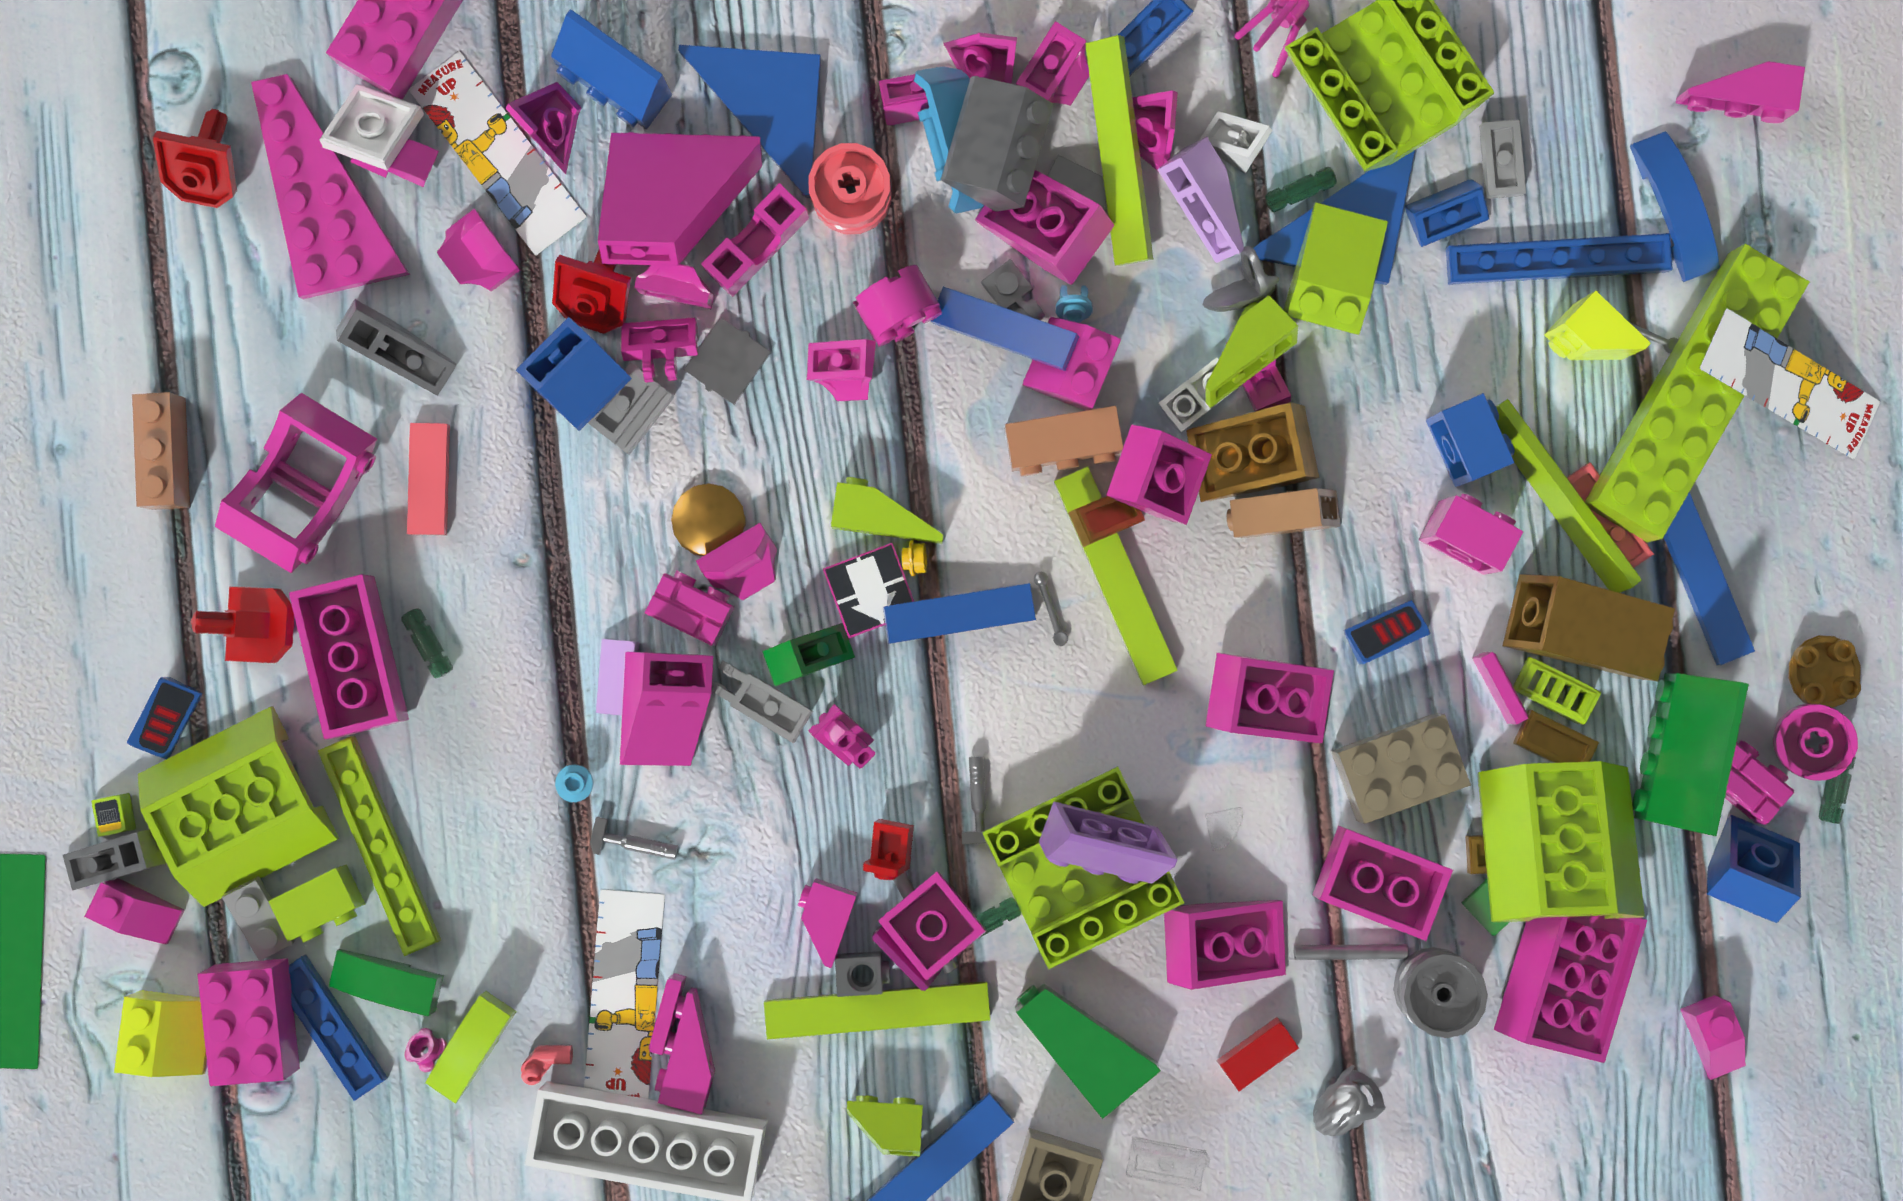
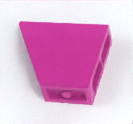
(669, 192)

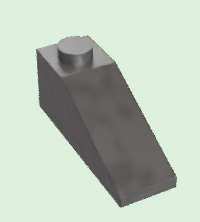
(394, 347)
(113, 859)

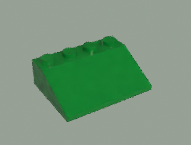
(1690, 752)

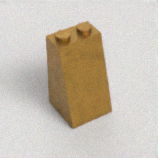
(1589, 626)

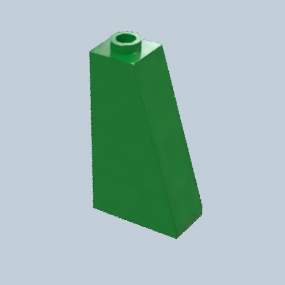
(1089, 1053)

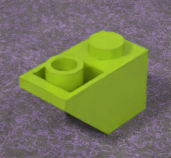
(890, 1126)

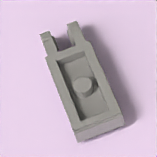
(764, 703)

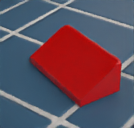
(1257, 1054)

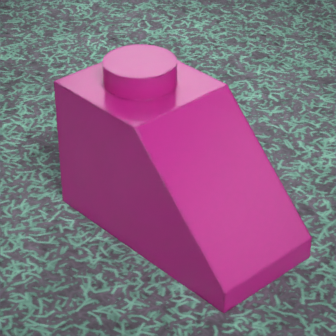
(133, 911)
(826, 916)
(1716, 1035)

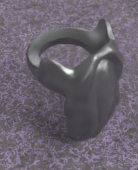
(1246, 291)
(1345, 1105)

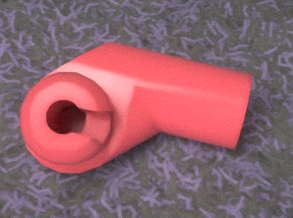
(541, 1060)

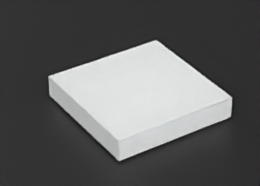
(371, 127)

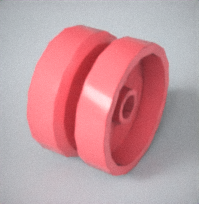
(844, 167)

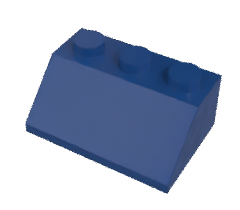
(609, 72)

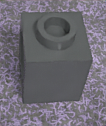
(848, 985)

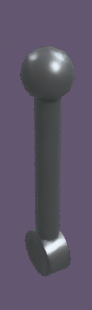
(1668, 344)
(1059, 638)

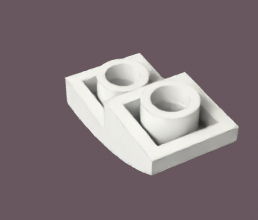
(1188, 401)

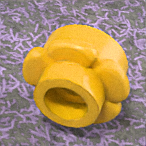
(915, 558)

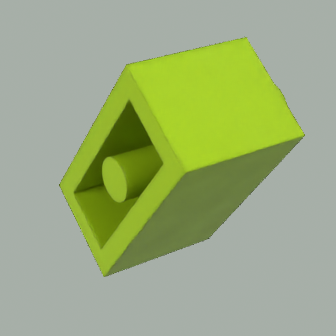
(317, 903)

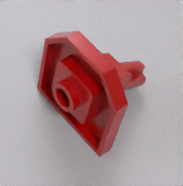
(197, 167)
(591, 293)
(255, 625)

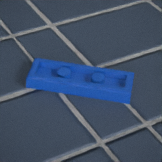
(1152, 29)

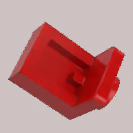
(890, 849)

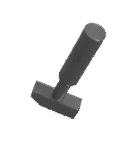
(978, 801)
(629, 842)

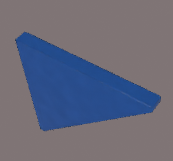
(771, 98)
(1375, 194)

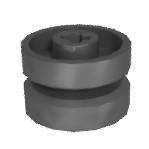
(1461, 998)

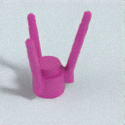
(1284, 14)

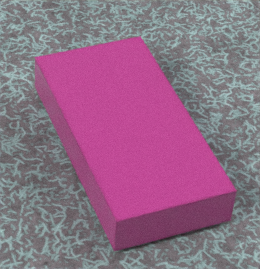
(1500, 688)
(665, 1017)

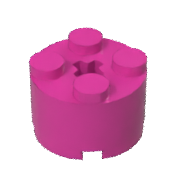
(896, 305)
(1833, 754)

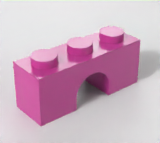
(770, 228)

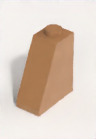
(1284, 513)

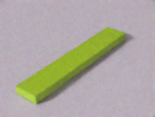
(1119, 150)
(1566, 503)
(1120, 586)
(379, 845)
(877, 1012)

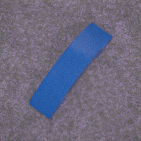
(1680, 205)

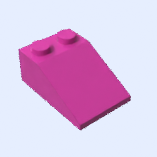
(1053, 228)
(1269, 698)
(1224, 943)

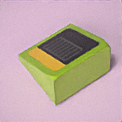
(113, 814)

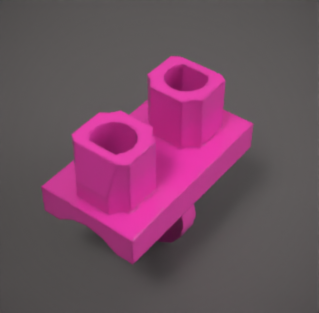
(843, 737)

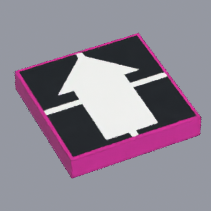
(865, 586)

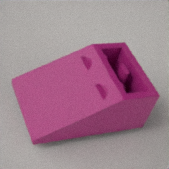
(663, 707)

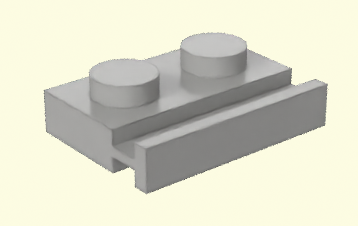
(632, 411)

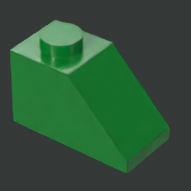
(808, 654)

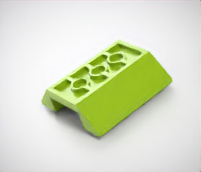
(1390, 78)
(231, 809)
(1560, 841)
(1068, 905)

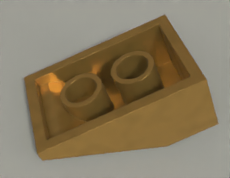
(1256, 452)

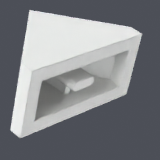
(1236, 139)

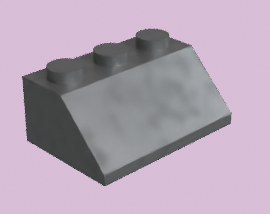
(997, 143)

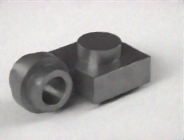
(1008, 287)

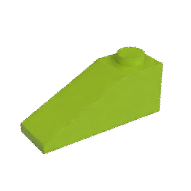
(1256, 341)
(872, 512)

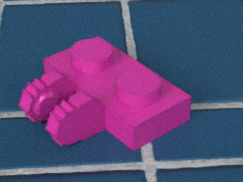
(659, 340)

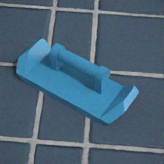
(945, 95)

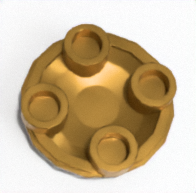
(707, 518)
(1825, 671)

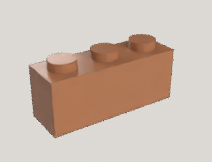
(1064, 440)
(160, 451)

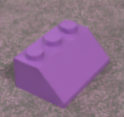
(1105, 844)

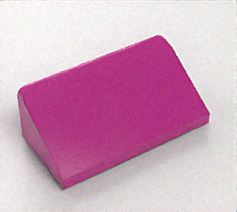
(902, 99)

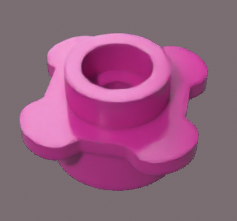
(416, 1046)

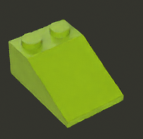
(1336, 268)

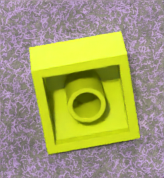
(1594, 332)
(161, 1035)

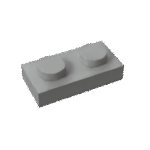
(1502, 159)
(255, 918)

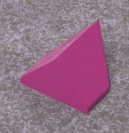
(984, 55)
(549, 120)
(1155, 126)

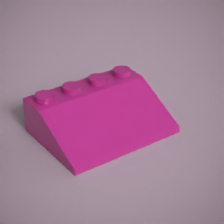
(1570, 983)

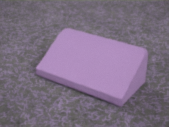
(612, 675)

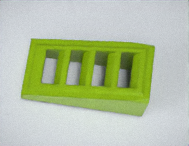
(1585, 706)

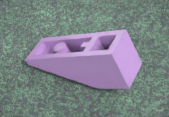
(1205, 195)

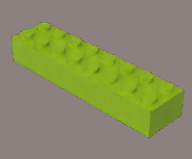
(1685, 405)

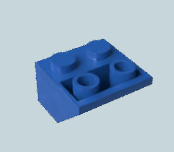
(573, 374)

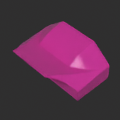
(1057, 67)
(476, 253)
(675, 284)
(842, 367)
(742, 563)

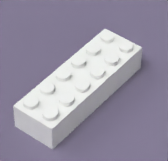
(645, 1143)

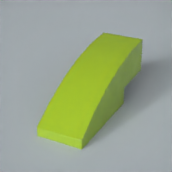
(470, 1046)

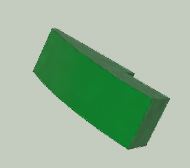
(386, 982)

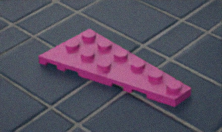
(323, 214)

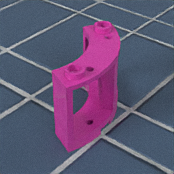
(330, 429)

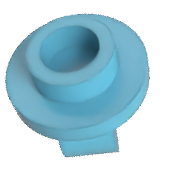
(1074, 307)
(574, 783)

